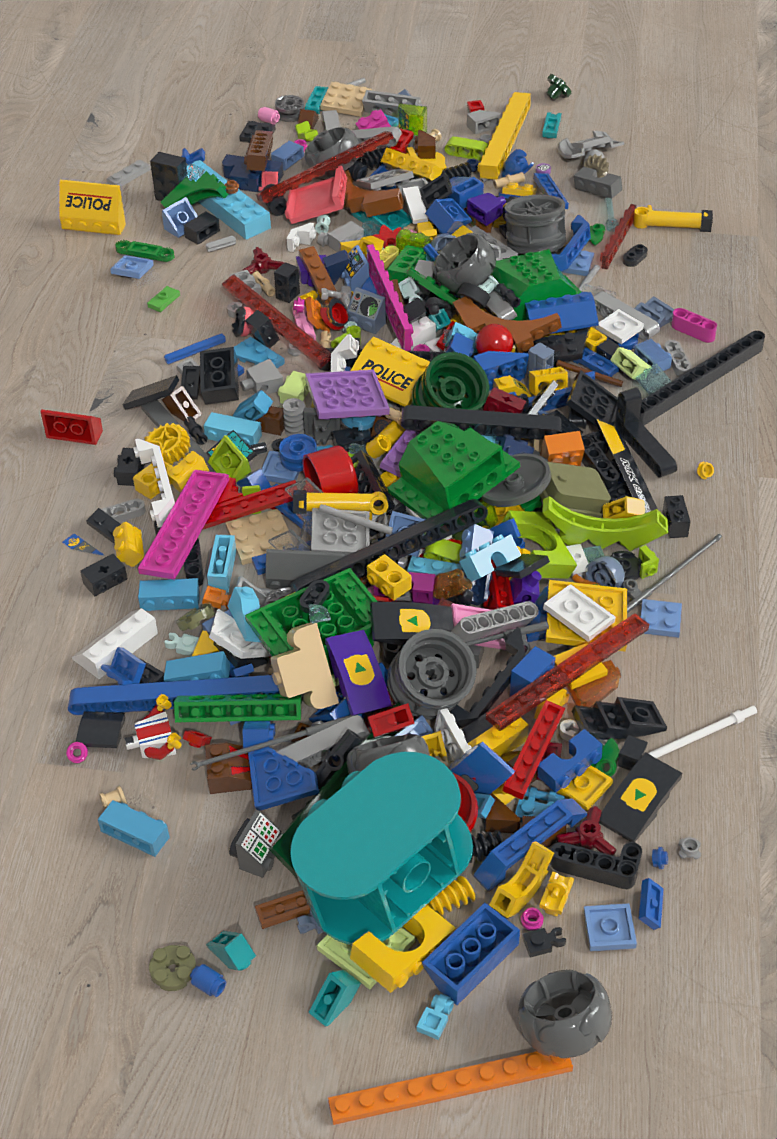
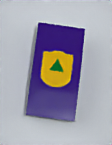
(358, 672)

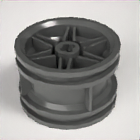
(535, 223)
(455, 657)

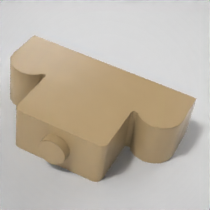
(305, 668)

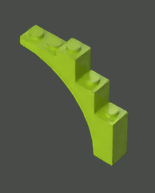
(603, 532)

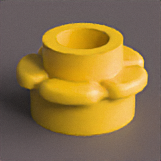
(705, 470)

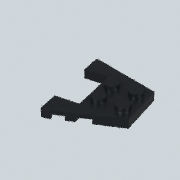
(566, 346)

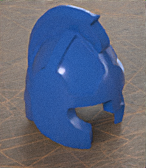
(516, 163)

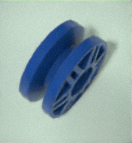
(294, 448)

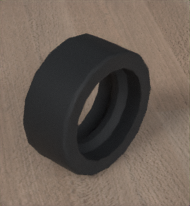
(475, 293)

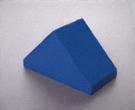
(255, 478)

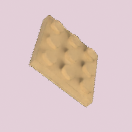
(344, 99)
(254, 533)

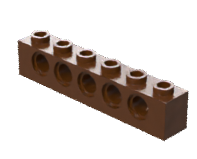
(259, 150)

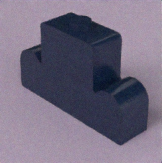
(248, 180)

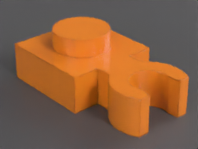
(216, 597)

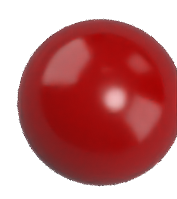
(494, 338)

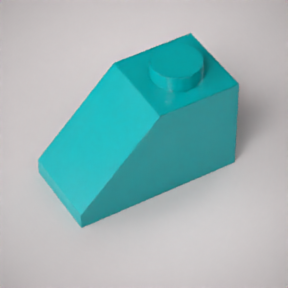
(232, 950)
(334, 996)

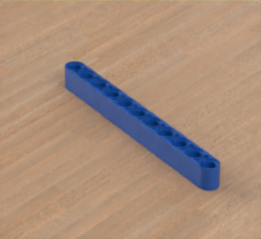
(144, 696)

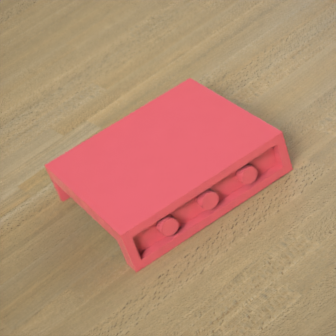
(317, 198)

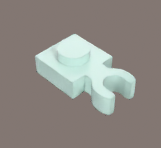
(409, 289)
(184, 645)

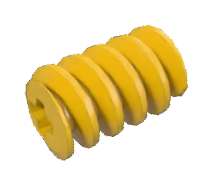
(452, 894)

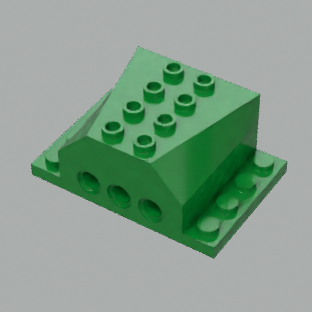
(533, 278)
(449, 468)
(346, 604)

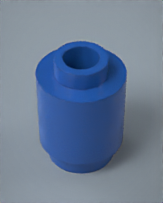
(208, 980)

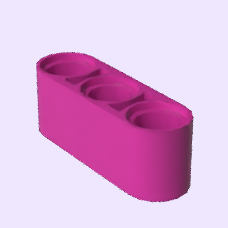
(694, 325)

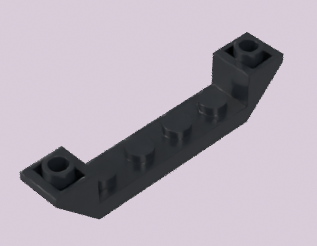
(490, 695)

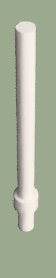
(734, 718)

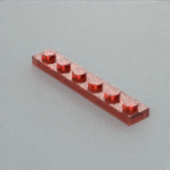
(618, 237)

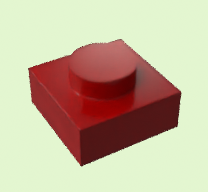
(475, 105)
(197, 738)

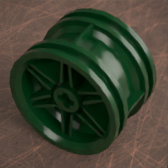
(458, 377)

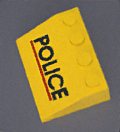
(91, 207)
(394, 368)

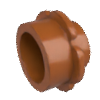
(232, 187)

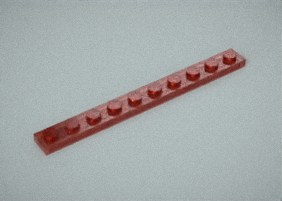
(320, 169)
(281, 323)
(566, 672)

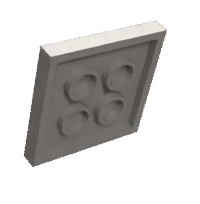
(386, 179)
(337, 534)

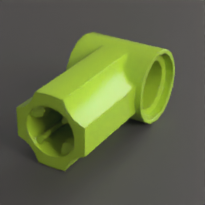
(354, 330)

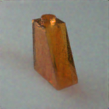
(598, 689)

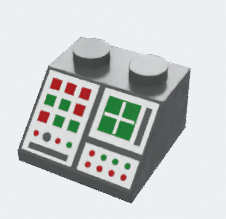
(254, 845)

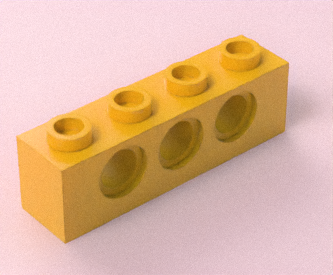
(420, 168)

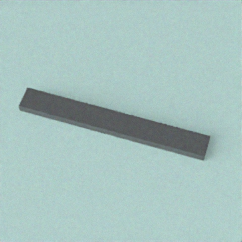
(160, 415)

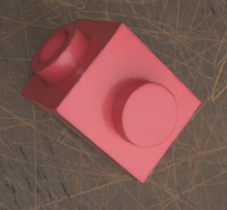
(269, 177)

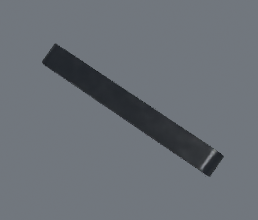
(484, 422)

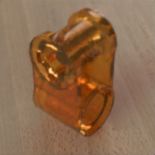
(449, 584)

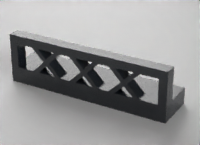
(370, 477)

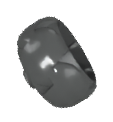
(329, 144)
(464, 260)
(365, 754)
(579, 1009)

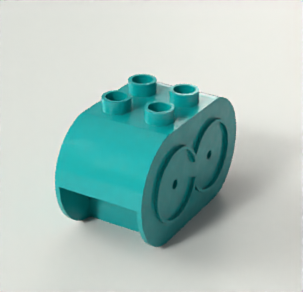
(381, 846)

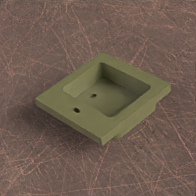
(577, 489)

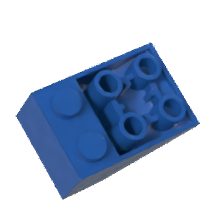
(465, 188)
(503, 364)

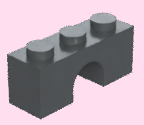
(607, 186)

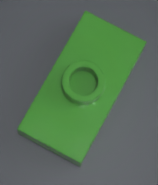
(163, 299)

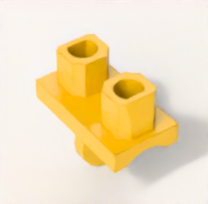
(556, 894)

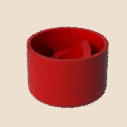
(331, 470)

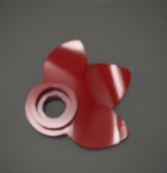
(387, 235)

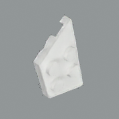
(227, 634)

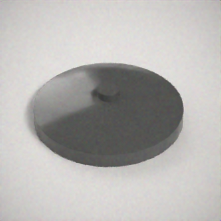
(522, 484)

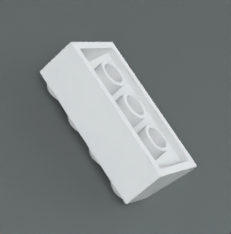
(128, 633)

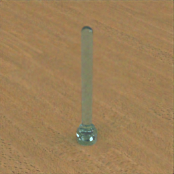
(611, 223)

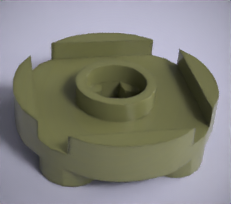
(192, 618)
(167, 956)

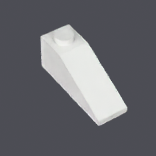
(423, 331)

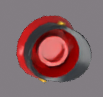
(335, 314)

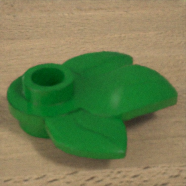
(597, 232)
(609, 755)

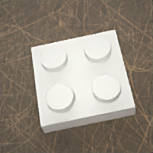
(620, 326)

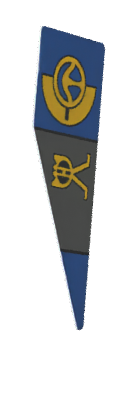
(77, 543)

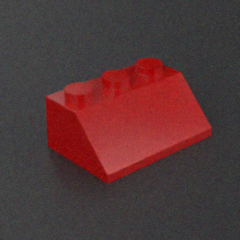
(71, 427)

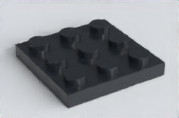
(592, 400)

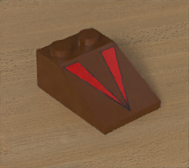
(228, 774)

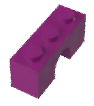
(421, 587)

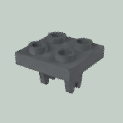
(318, 428)

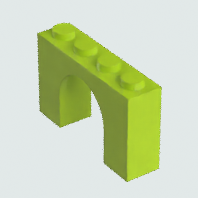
(540, 529)

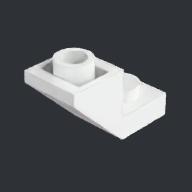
(302, 234)

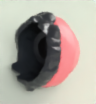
(240, 325)

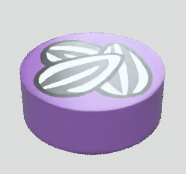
(543, 168)

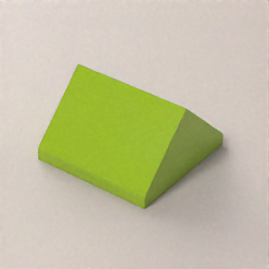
(229, 460)

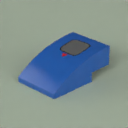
(482, 769)

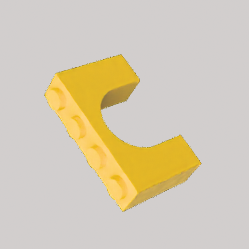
(395, 967)

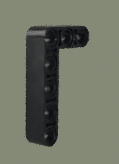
(639, 437)

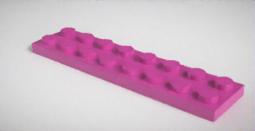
(393, 308)
(183, 524)

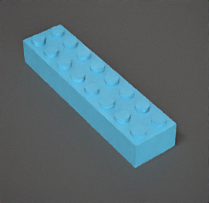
(236, 209)

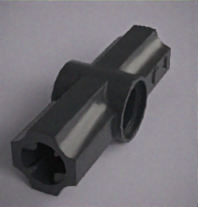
(342, 748)

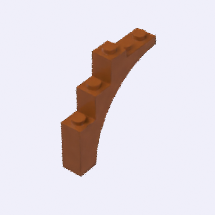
(371, 201)
(522, 331)

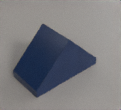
(336, 264)

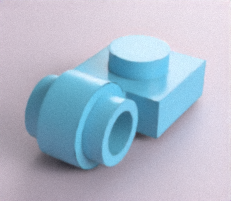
(434, 1021)

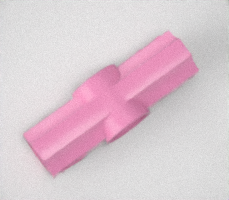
(302, 321)

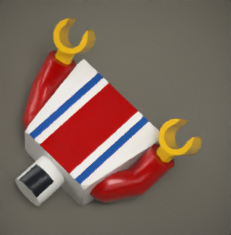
(154, 733)

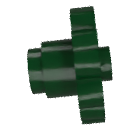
(557, 87)

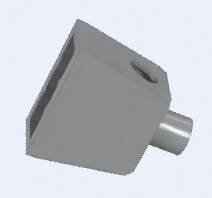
(263, 377)

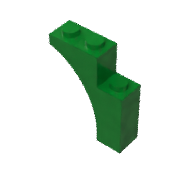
(203, 188)

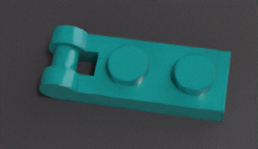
(316, 99)
(551, 125)

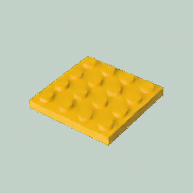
(610, 598)

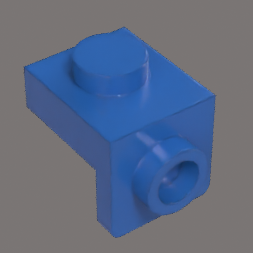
(195, 156)
(243, 671)

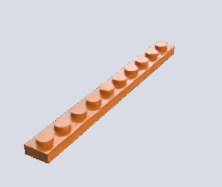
(445, 1086)

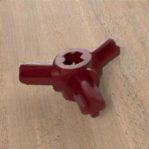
(262, 263)
(588, 834)

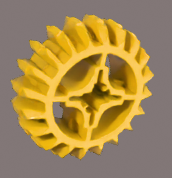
(172, 441)

